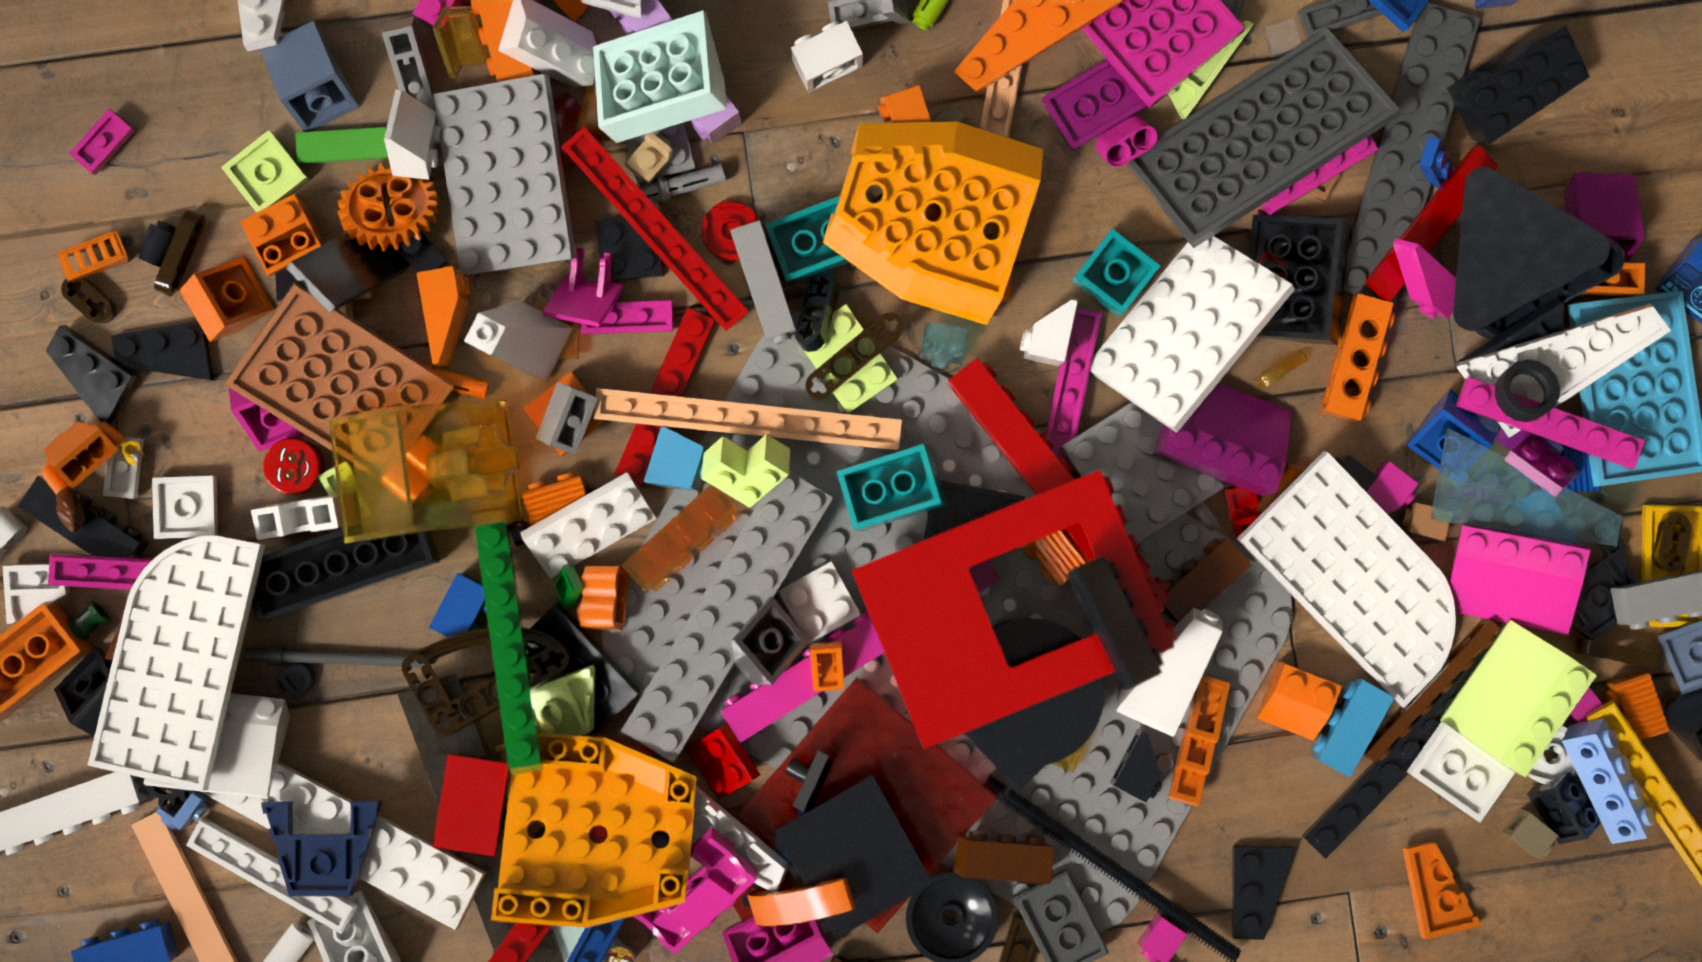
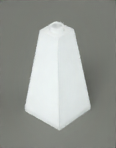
(520, 337)
(1166, 697)

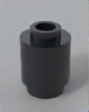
(156, 242)

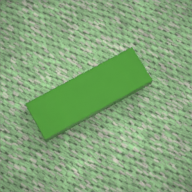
(341, 145)

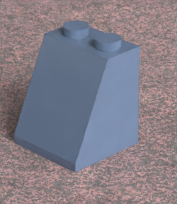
(308, 77)

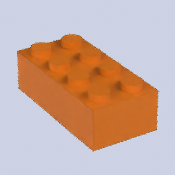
(36, 654)

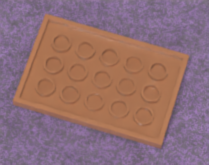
(327, 367)

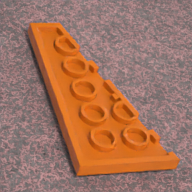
(1023, 33)

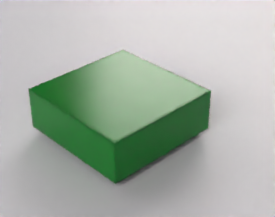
(567, 586)

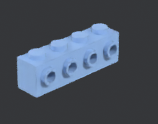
(1608, 781)

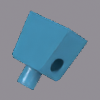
(675, 462)

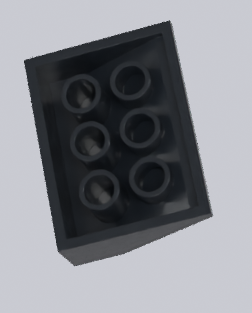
(1317, 270)

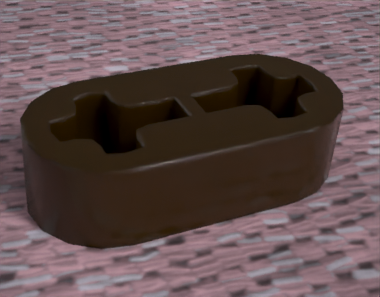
(84, 304)
(1679, 543)

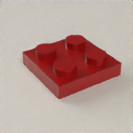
(722, 761)

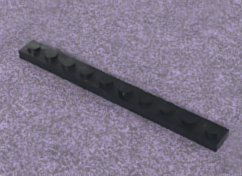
(1381, 775)

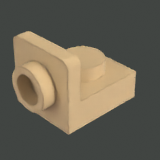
(650, 157)

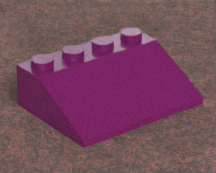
(1232, 440)

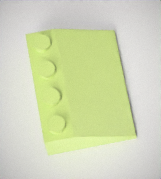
(1518, 698)

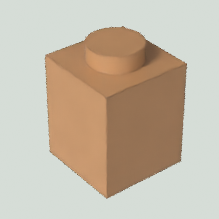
(1418, 522)

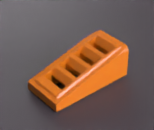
(88, 246)

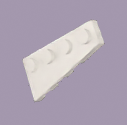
(769, 864)

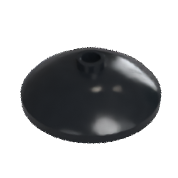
(954, 939)

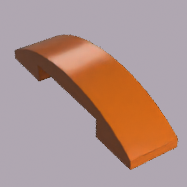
(802, 903)

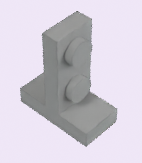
(869, 12)

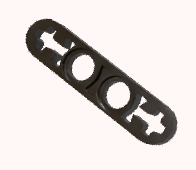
(852, 353)

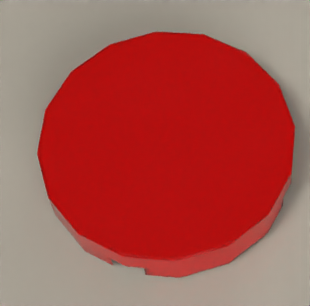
(717, 227)

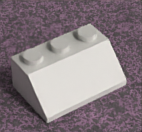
(549, 43)

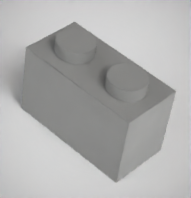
(566, 418)

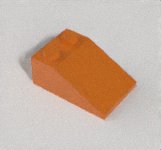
(444, 306)

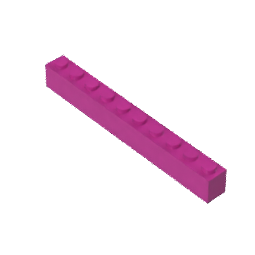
(795, 685)

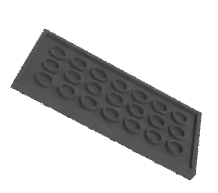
(1262, 137)

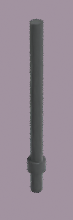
(278, 655)

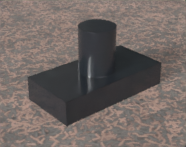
(422, 254)
(811, 776)

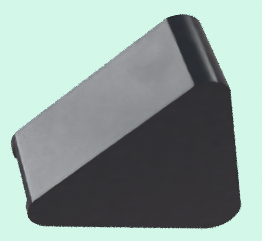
(1521, 255)

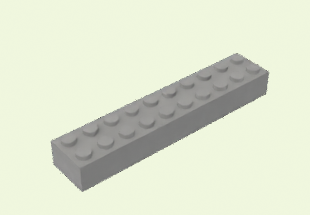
(741, 585)

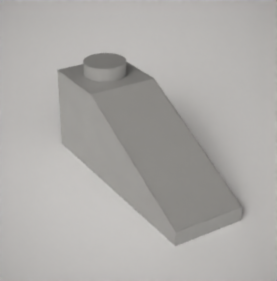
(408, 59)

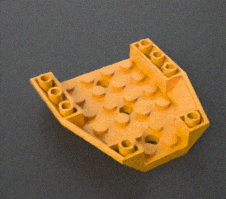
(972, 179)
(564, 873)

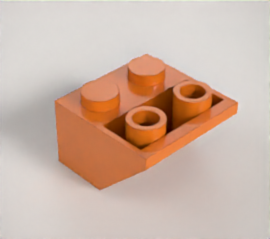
(282, 233)

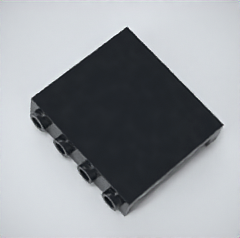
(857, 840)

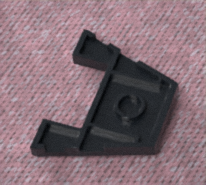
(1595, 604)

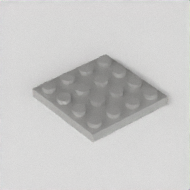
(1144, 485)

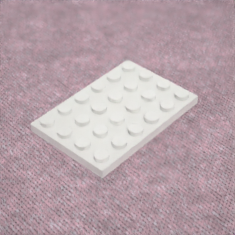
(1189, 330)

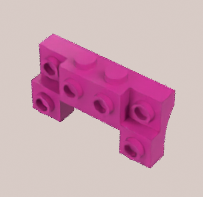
(708, 893)

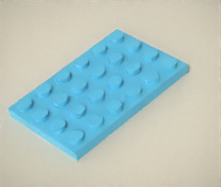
(1647, 394)

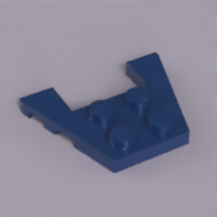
(321, 861)

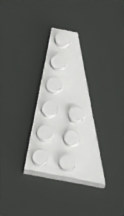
(1574, 355)

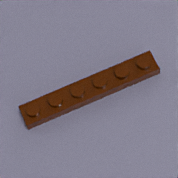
(1458, 660)

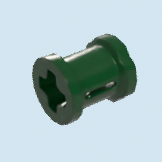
(88, 620)

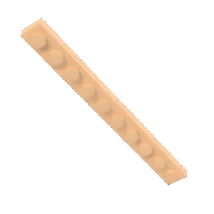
(747, 419)

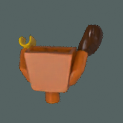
(75, 457)

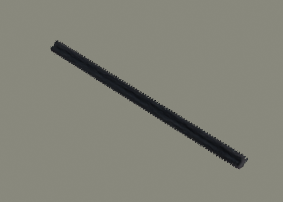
(1116, 871)

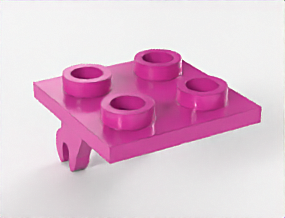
(584, 299)

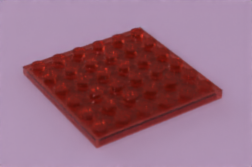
(924, 787)

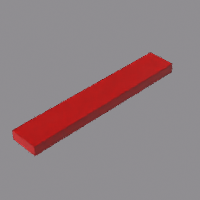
(1429, 223)

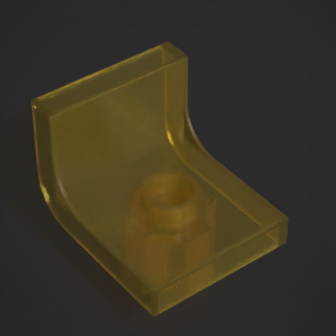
(425, 469)

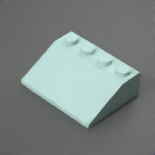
(658, 78)

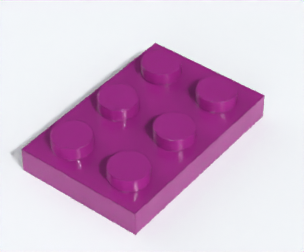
(1091, 104)

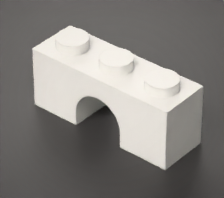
(297, 516)

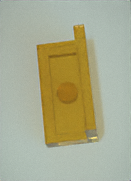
(459, 39)

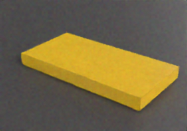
(1650, 520)

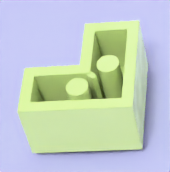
(745, 473)

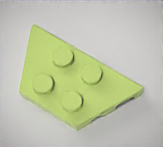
(1191, 90)
(566, 703)

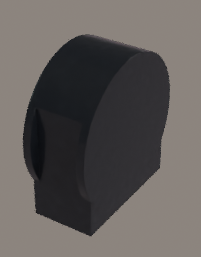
(1047, 730)

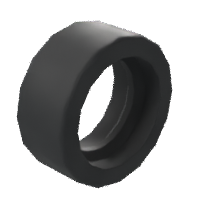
(1545, 378)

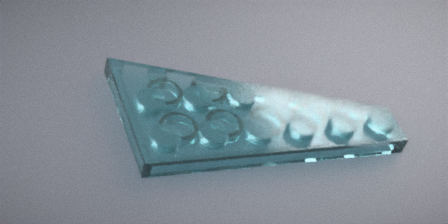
(1488, 492)

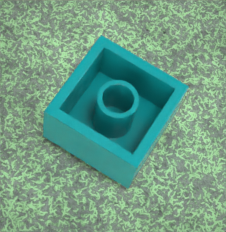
(1115, 273)

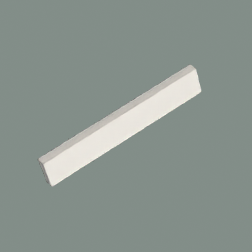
(266, 873)

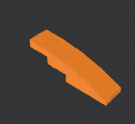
(1199, 740)

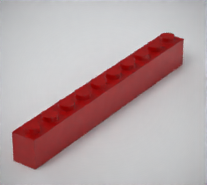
(1021, 444)

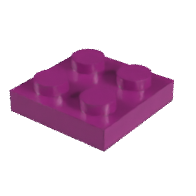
(1542, 465)

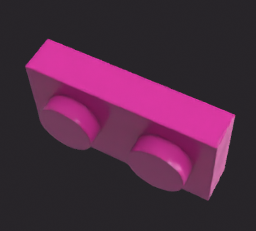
(102, 142)

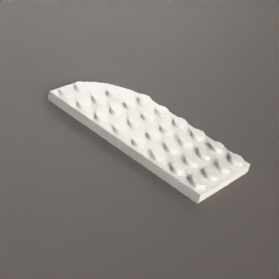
(1358, 577)
(177, 662)

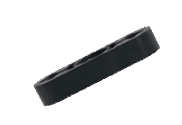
(821, 322)

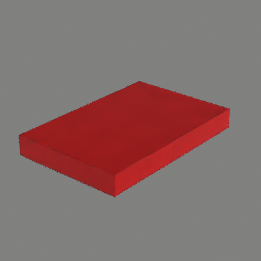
(471, 804)

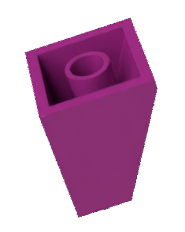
(1607, 205)

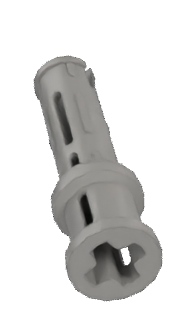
(665, 189)

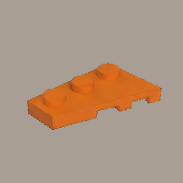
(1436, 897)

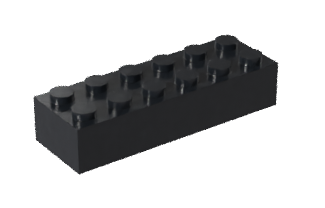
(330, 568)

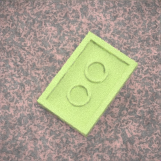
(867, 381)

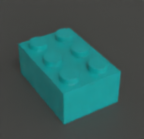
(800, 244)
(892, 487)

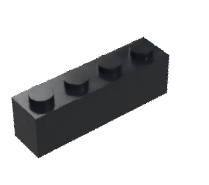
(100, 533)

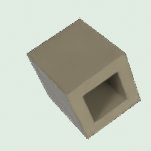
(1531, 834)

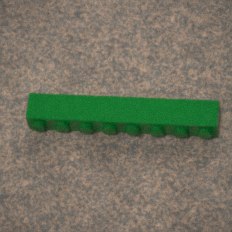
(508, 648)

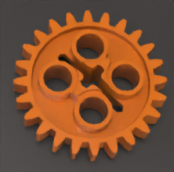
(365, 210)

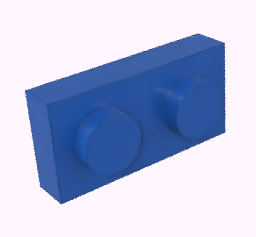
(1436, 162)

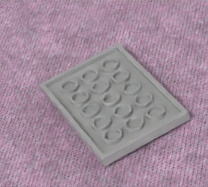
(505, 175)

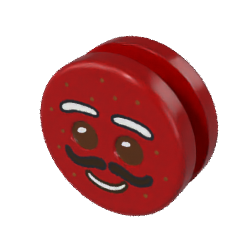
(293, 466)

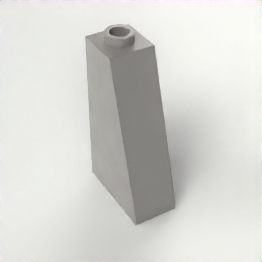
(763, 282)

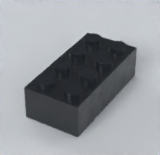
(1518, 82)

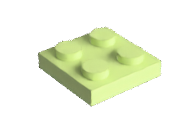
(265, 172)

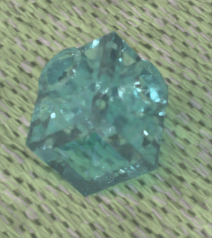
(943, 344)

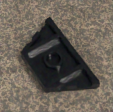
(1538, 324)

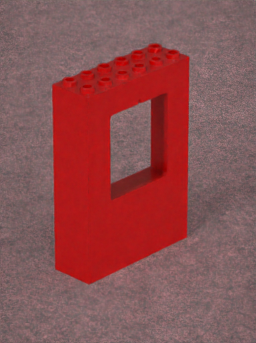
(940, 630)

